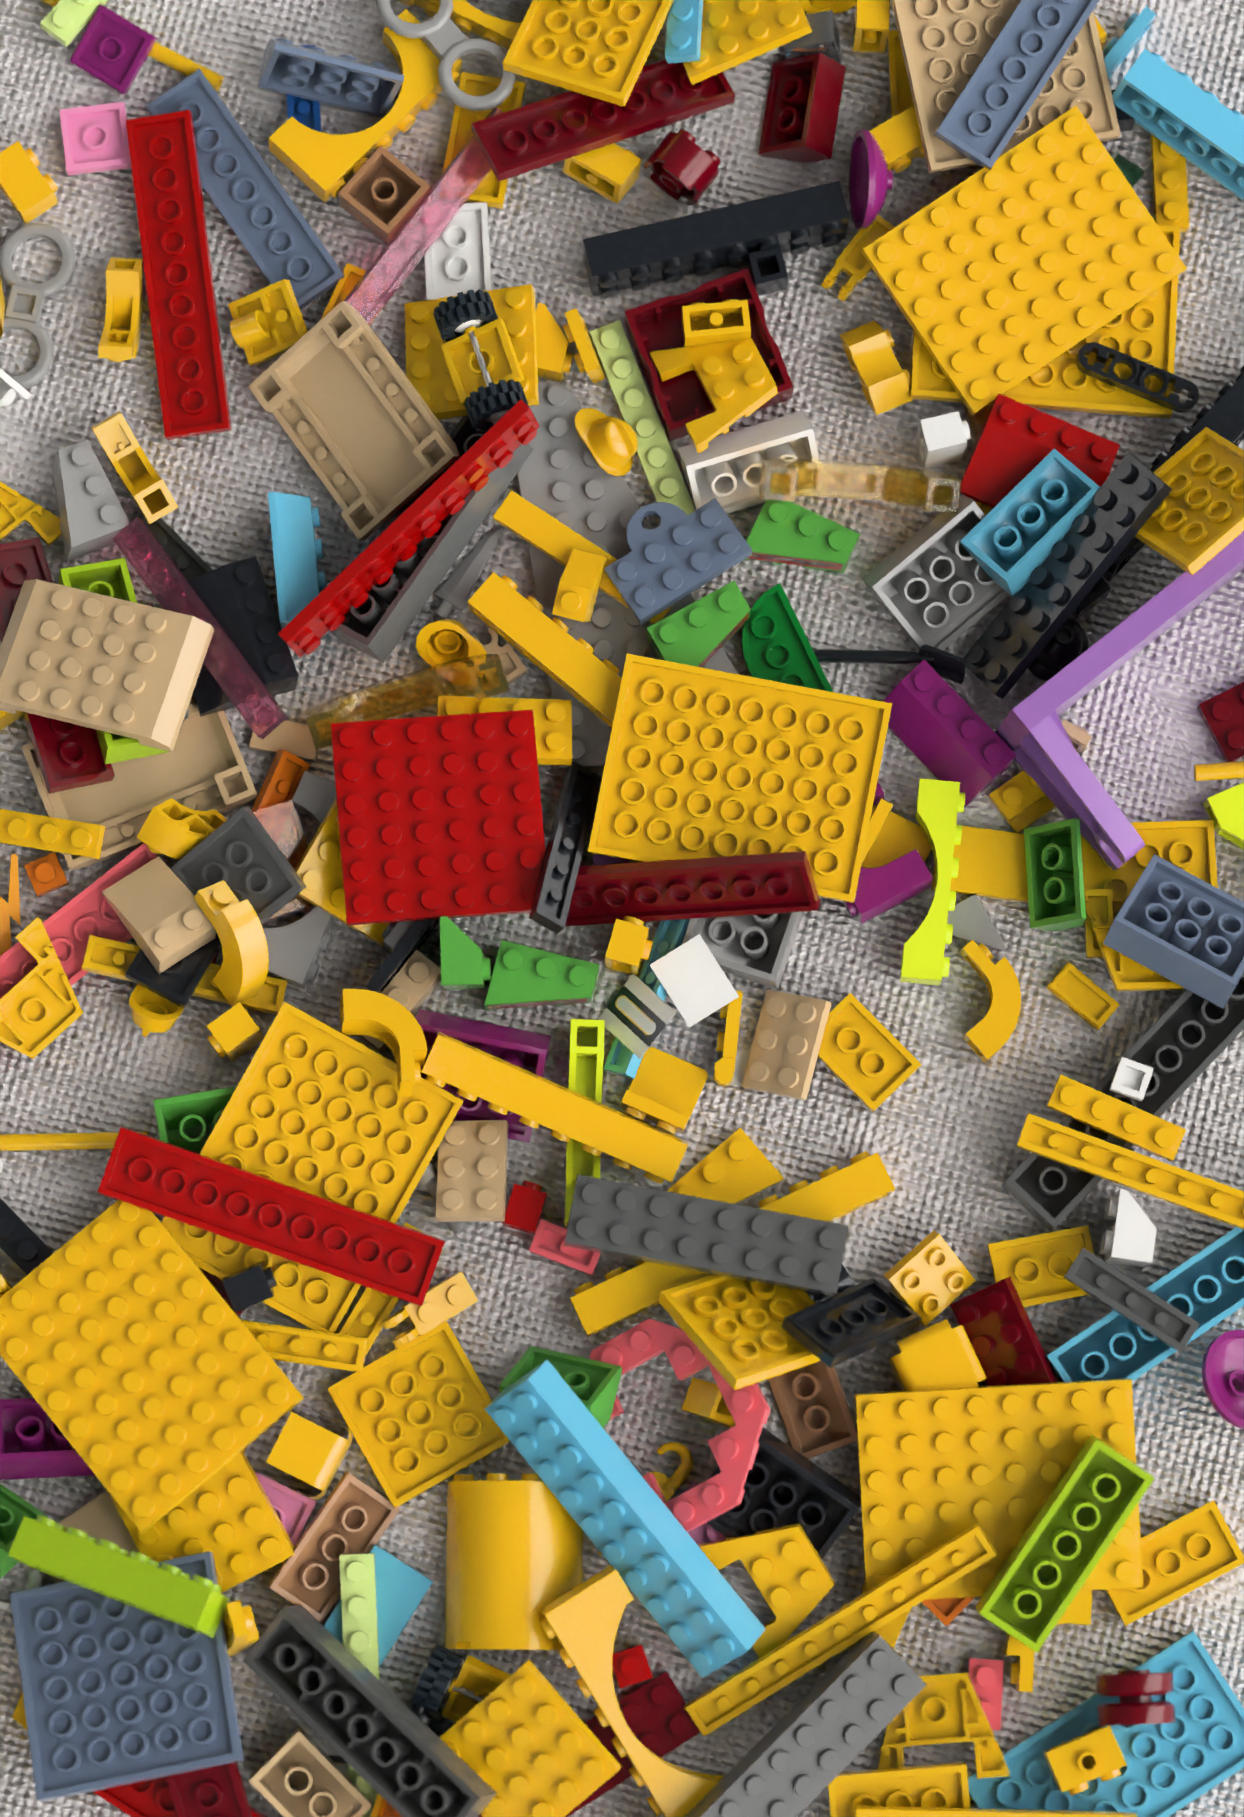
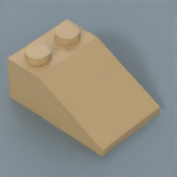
(160, 914)
(306, 1782)

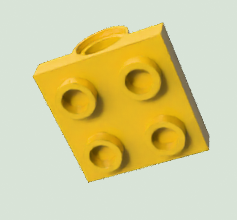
(267, 322)
(929, 1277)

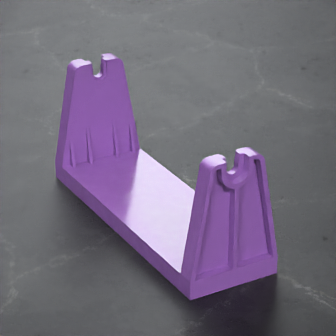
(1040, 739)

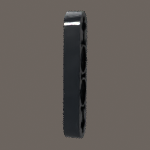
(1135, 382)

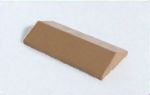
(814, 1409)
(346, 1524)

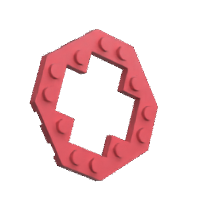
(732, 1449)

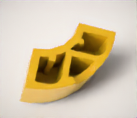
(878, 370)
(177, 829)

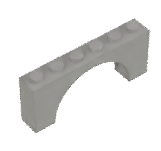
(296, 946)

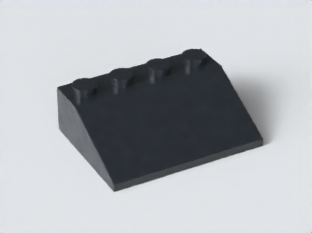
(245, 611)
(787, 1491)

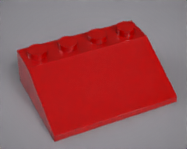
(1018, 439)

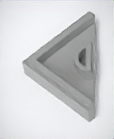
(972, 922)

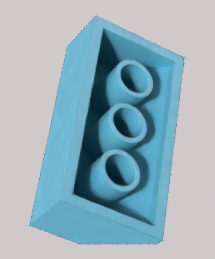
(1030, 521)
(295, 553)

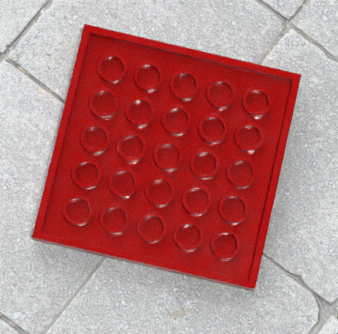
(438, 816)

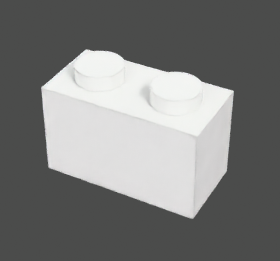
(942, 439)

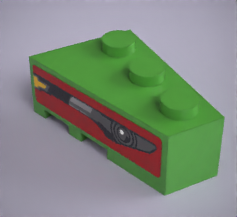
(801, 538)
(700, 628)
(539, 978)

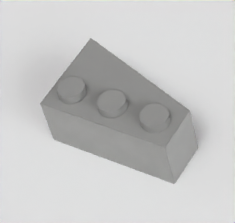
(86, 501)

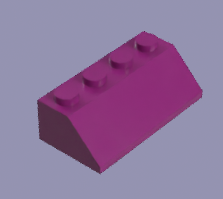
(946, 732)
(34, 1445)

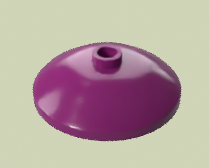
(867, 179)
(1220, 1371)

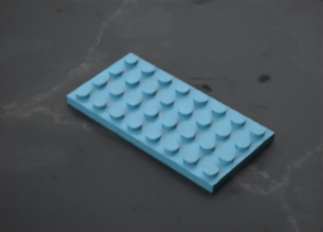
(1164, 1761)

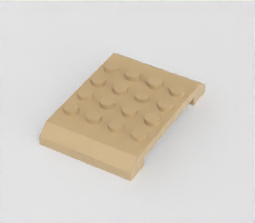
(355, 419)
(101, 662)
(199, 773)

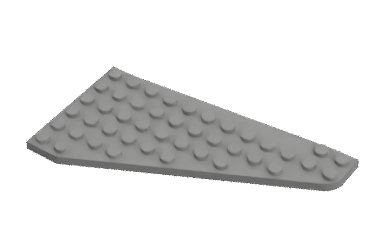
(577, 492)

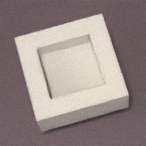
(1131, 1079)

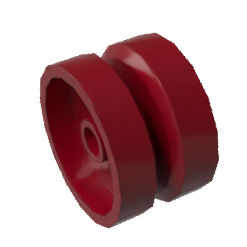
(1135, 1698)

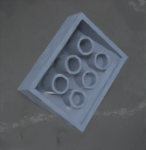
(329, 77)
(1182, 931)

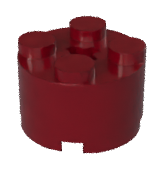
(682, 167)

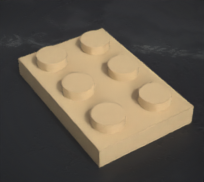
(786, 1044)
(472, 1172)

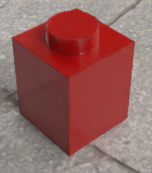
(525, 1207)
(631, 1666)

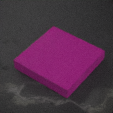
(113, 49)

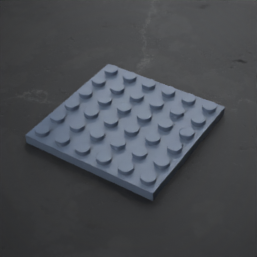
(120, 1690)

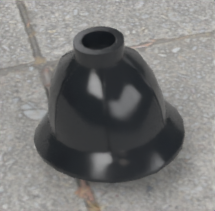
(1060, 651)

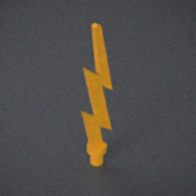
(10, 909)

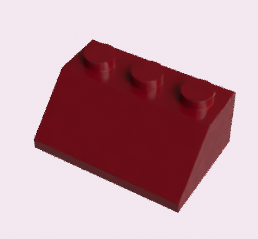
(802, 109)

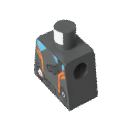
(822, 40)

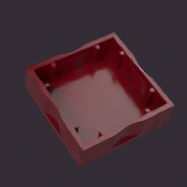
(659, 327)

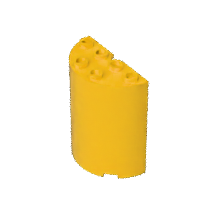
(505, 1560)

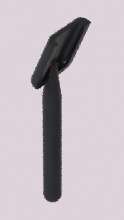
(944, 663)

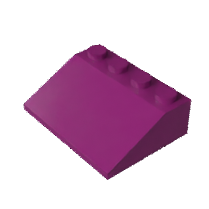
(513, 1045)

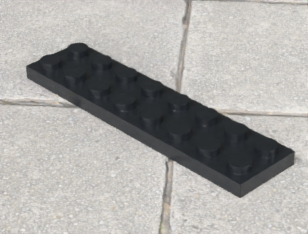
(1066, 575)

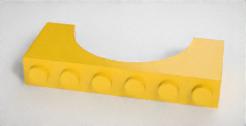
(330, 160)

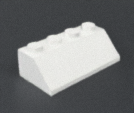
(734, 460)

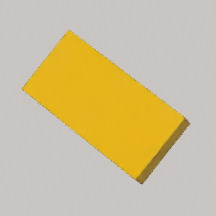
(1082, 996)

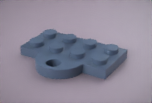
(675, 556)

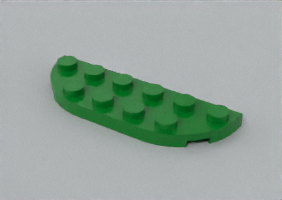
(777, 646)

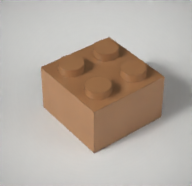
(383, 194)

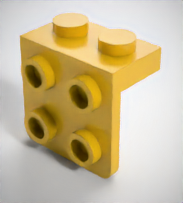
(892, 837)
(664, 1091)

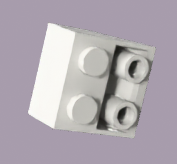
(1129, 1232)

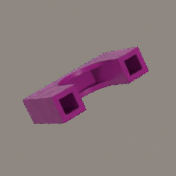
(889, 884)

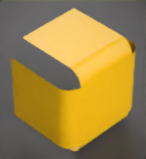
(937, 1360)
(309, 1452)

